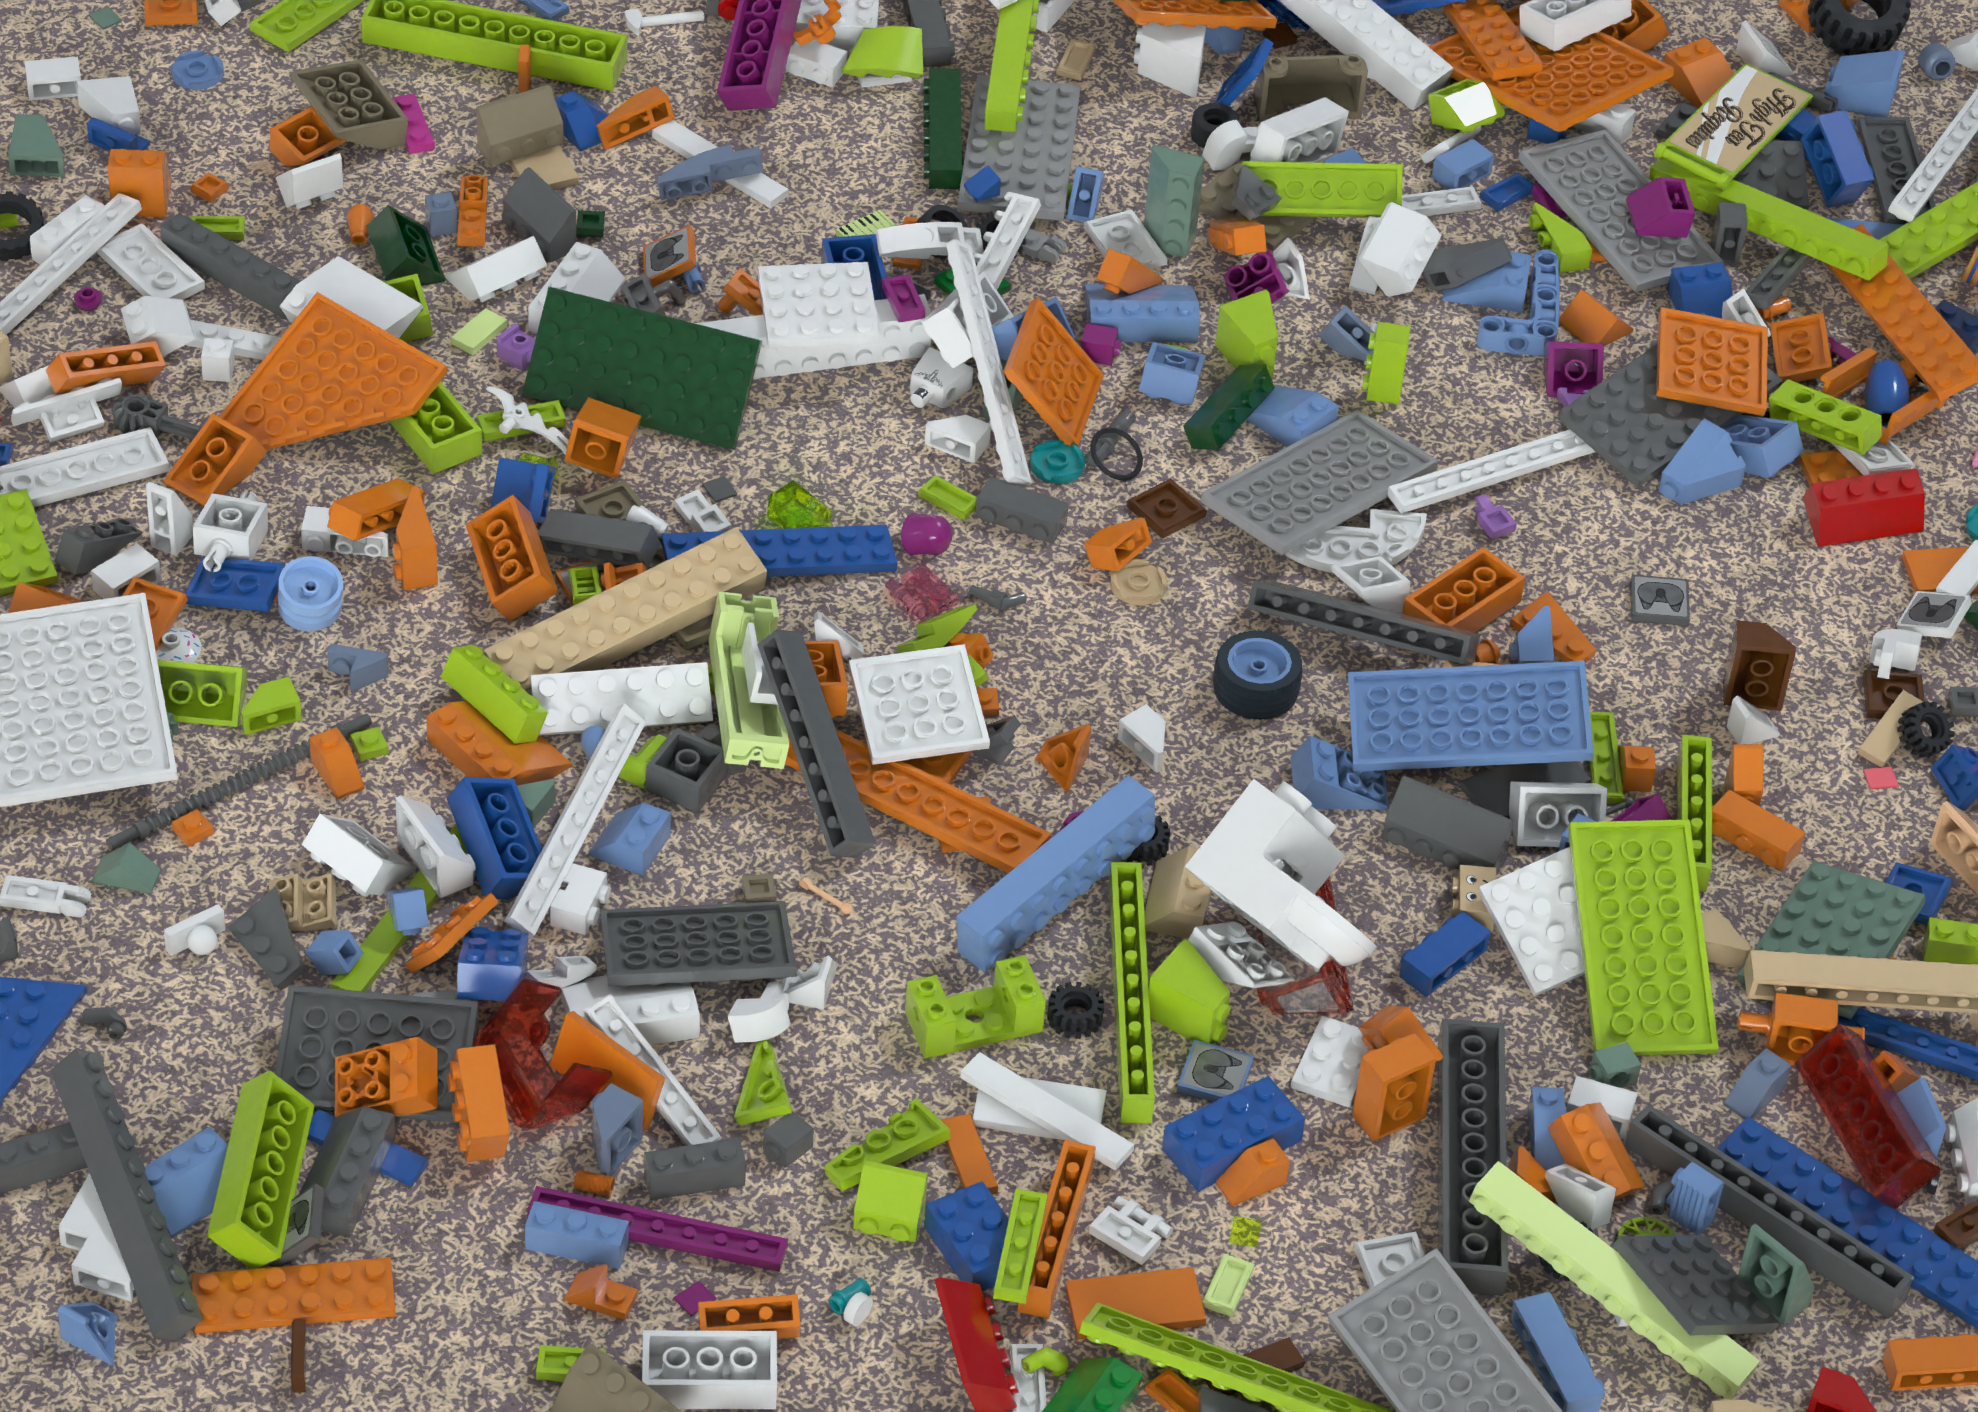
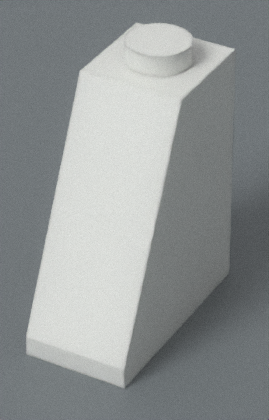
(111, 102)

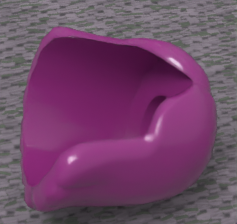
(926, 534)

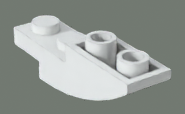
(925, 239)

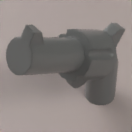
(996, 598)

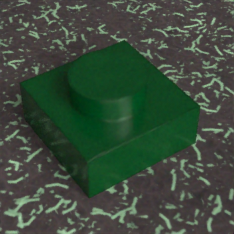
(590, 223)

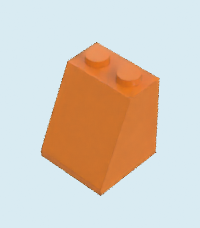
(143, 177)
(602, 437)

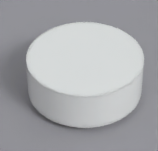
(858, 1309)

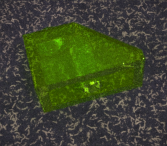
(797, 508)

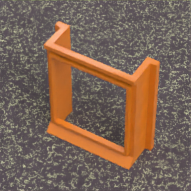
(1855, 371)

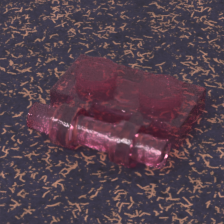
(929, 590)

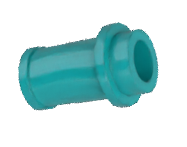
(841, 1298)

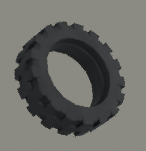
(27, 209)

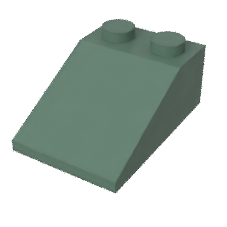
(1775, 1275)

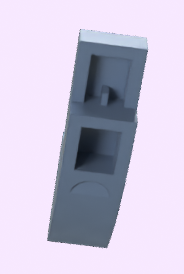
(700, 171)

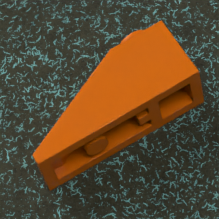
(635, 117)
(1125, 274)

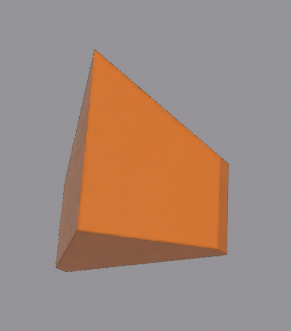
(1066, 754)

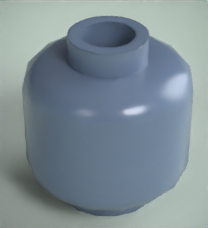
(1936, 61)

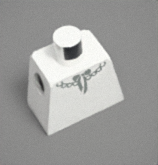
(937, 382)

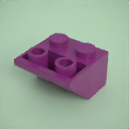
(1662, 208)

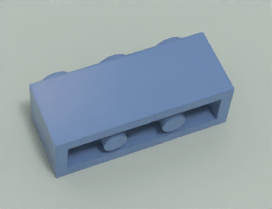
(576, 1234)

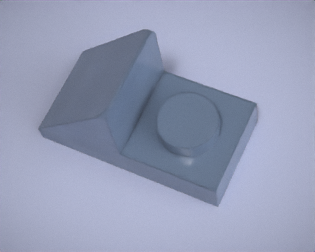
(361, 664)

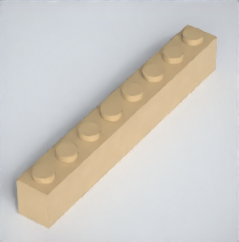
(1863, 981)

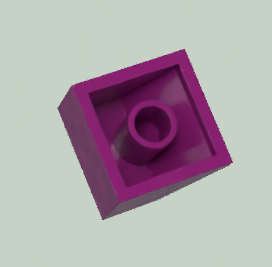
(1572, 366)

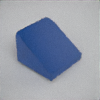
(984, 184)

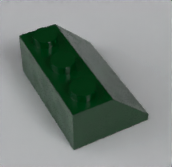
(404, 247)

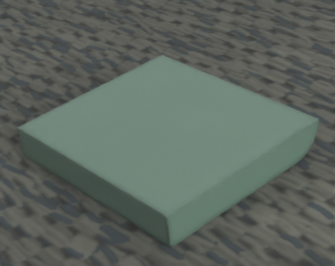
(105, 17)

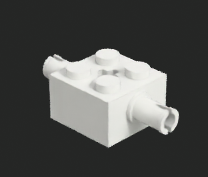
(230, 529)

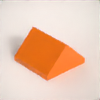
(1592, 321)

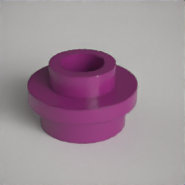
(88, 299)

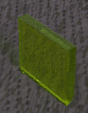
(1245, 1231)

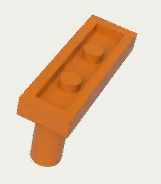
(742, 290)

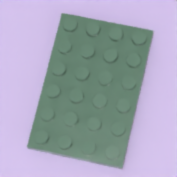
(1841, 916)

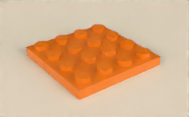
(1712, 361)
(1053, 373)

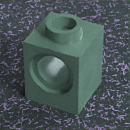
(1615, 1066)

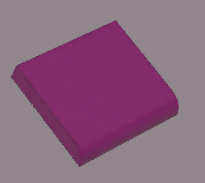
(692, 1295)

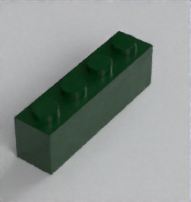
(1228, 407)

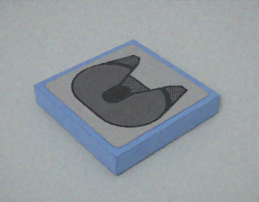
(1214, 1071)

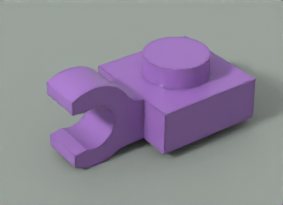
(1492, 519)

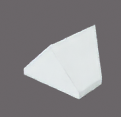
(1292, 268)
(812, 986)

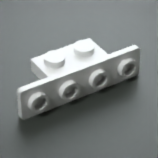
(70, 412)

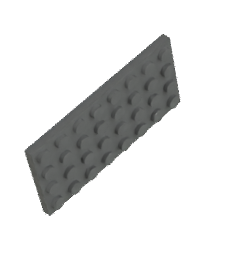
(1636, 427)

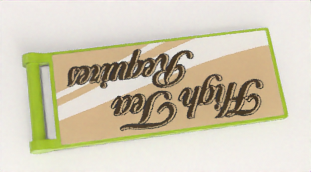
(1733, 125)

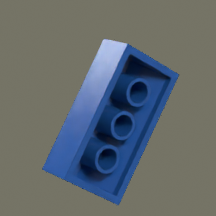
(495, 833)

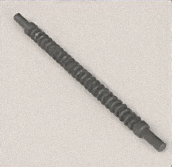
(141, 828)

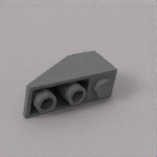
(1461, 263)
(91, 545)

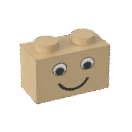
(1468, 898)

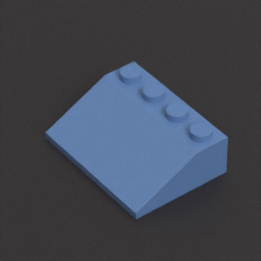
(1147, 315)

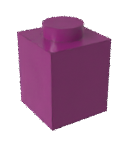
(1101, 343)

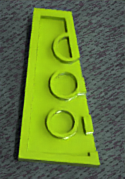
(896, 1142)

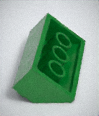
(1097, 1387)

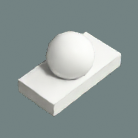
(196, 932)

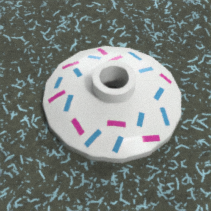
(179, 646)

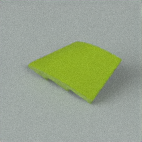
(887, 52)

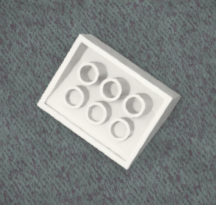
(356, 292)
(659, 1012)

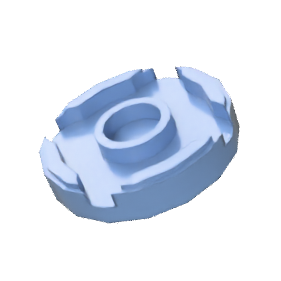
(197, 70)

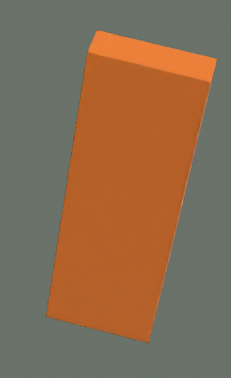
(968, 1153)

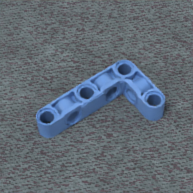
(1522, 335)

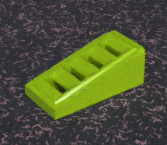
(584, 589)

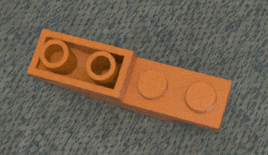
(472, 211)

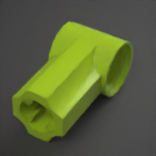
(635, 766)

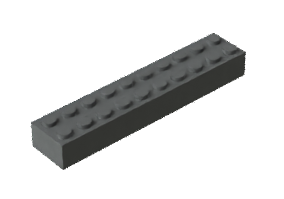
(1468, 1147)

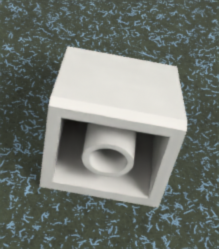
(1171, 55)

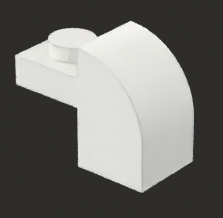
(1227, 144)
(1895, 649)
(760, 1017)

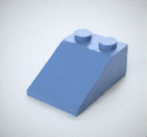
(1497, 289)
(1293, 414)
(1764, 443)

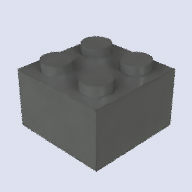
(686, 770)

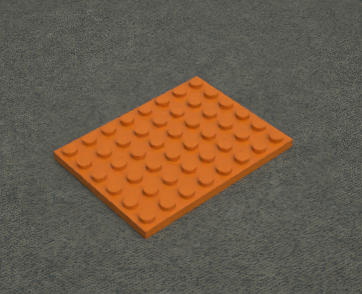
(1574, 80)

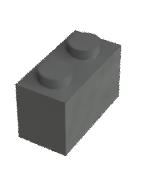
(1729, 231)

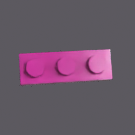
(418, 134)

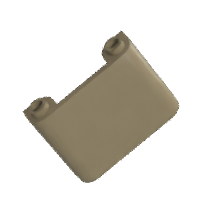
(1310, 79)

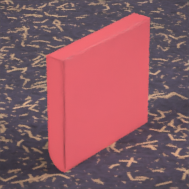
(1880, 778)

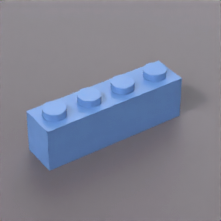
(1557, 1354)

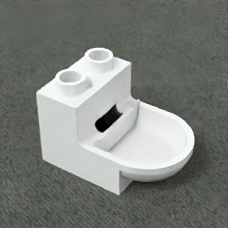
(1268, 866)

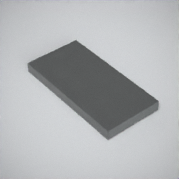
(1492, 787)

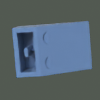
(1328, 780)

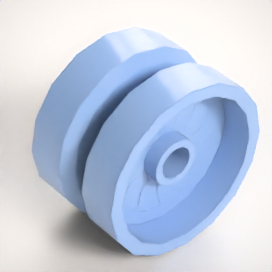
(310, 593)

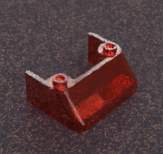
(528, 1082)

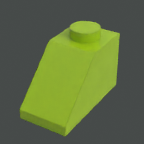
(271, 706)

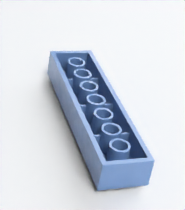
(1056, 874)

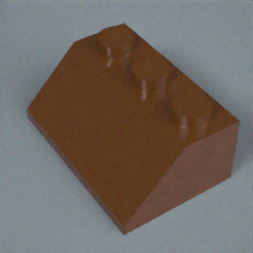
(1758, 666)

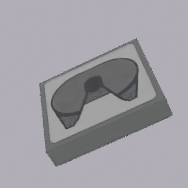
(1660, 600)
(303, 1224)

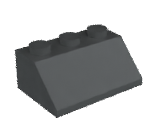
(540, 212)

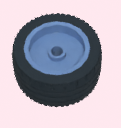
(1257, 674)

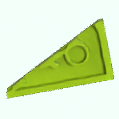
(764, 1089)

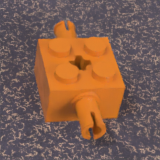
(1794, 1024)

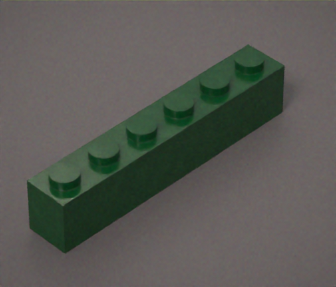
(943, 130)

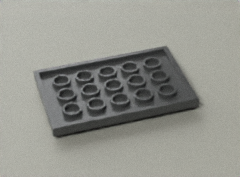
(697, 943)
(341, 1022)

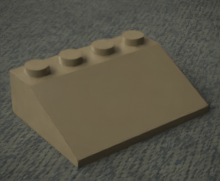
(353, 104)
(603, 1385)

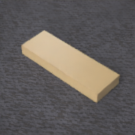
(1884, 738)

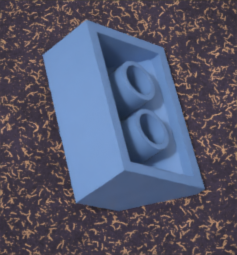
(188, 1179)

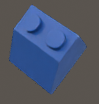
(1700, 288)

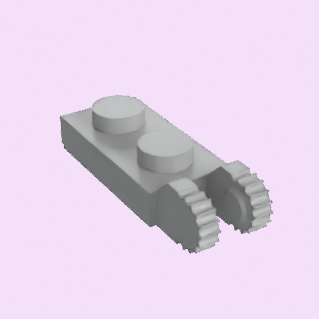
(1043, 246)

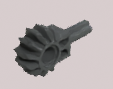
(141, 412)

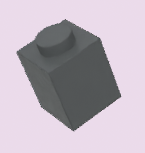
(788, 1139)

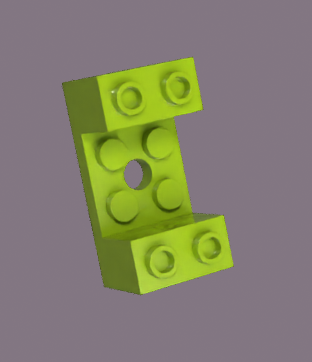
(1007, 1010)

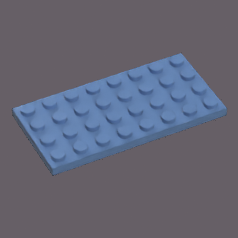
(1470, 716)

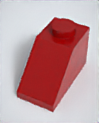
(1838, 1394)

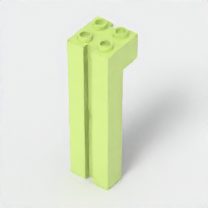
(746, 727)

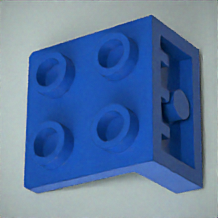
(527, 482)
(1958, 775)

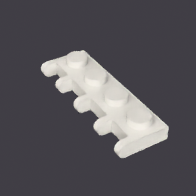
(1007, 237)

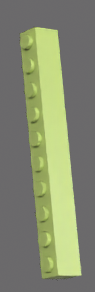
(1607, 1278)

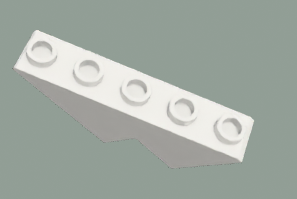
(99, 1260)

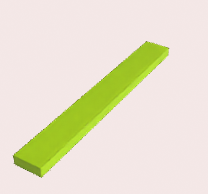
(384, 940)

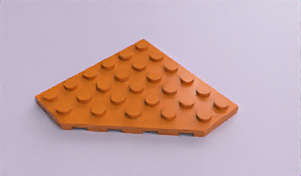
(331, 378)

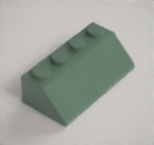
(1173, 199)

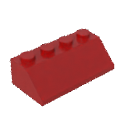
(1866, 507)
(977, 1345)

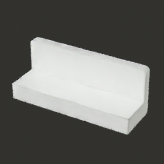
(756, 675)

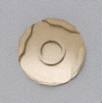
(1138, 590)

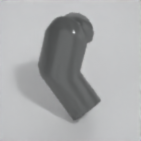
(1658, 1196)

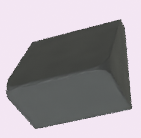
(8, 941)

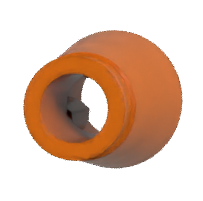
(358, 218)

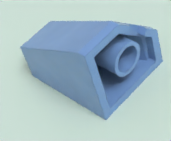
(1703, 466)

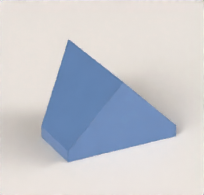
(1224, 39)
(89, 1329)

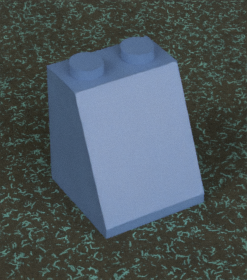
(1866, 82)

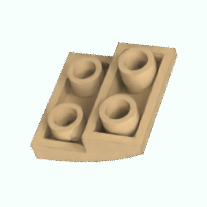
(308, 902)

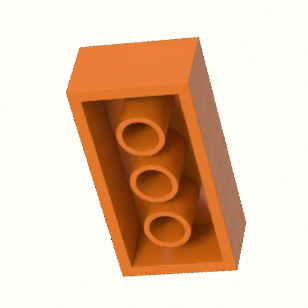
(511, 558)
(1468, 593)

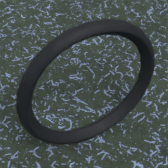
(1136, 447)

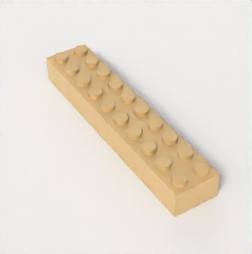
(633, 611)

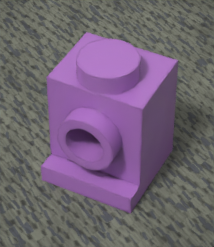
(515, 347)

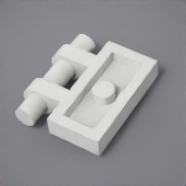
(1125, 1234)

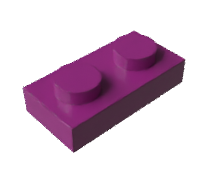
(903, 298)

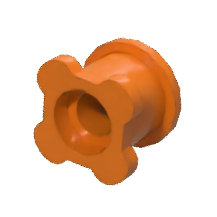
(1487, 652)

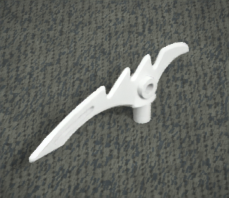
(519, 417)

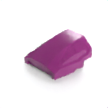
(1255, 276)

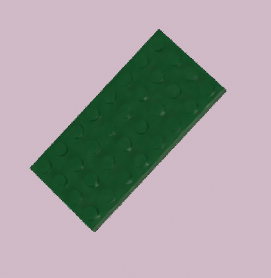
(646, 363)

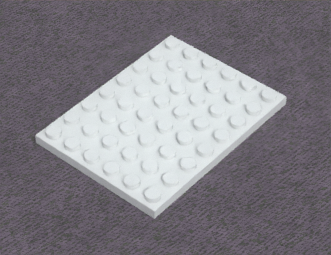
(81, 701)

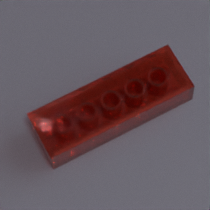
(1868, 1116)

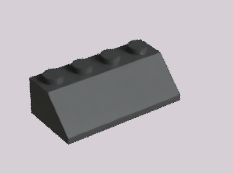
(1446, 827)
(350, 1165)

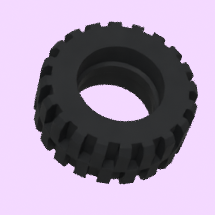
(1856, 35)

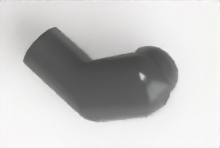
(109, 1017)

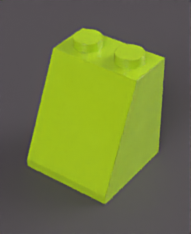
(1248, 331)
(1189, 996)

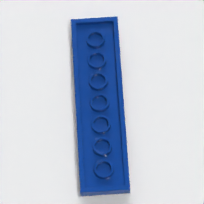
(806, 549)

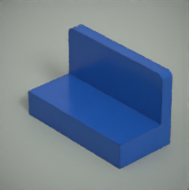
(111, 137)

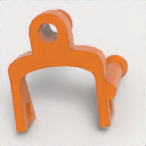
(822, 29)

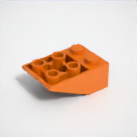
(388, 1078)

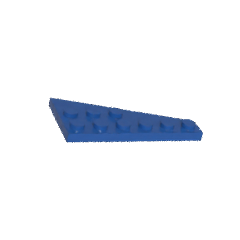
(28, 1023)

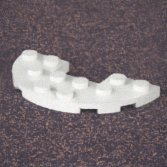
(1388, 536)

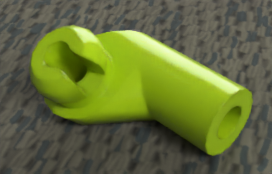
(1048, 1358)

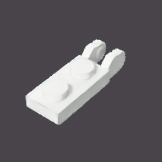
(44, 896)

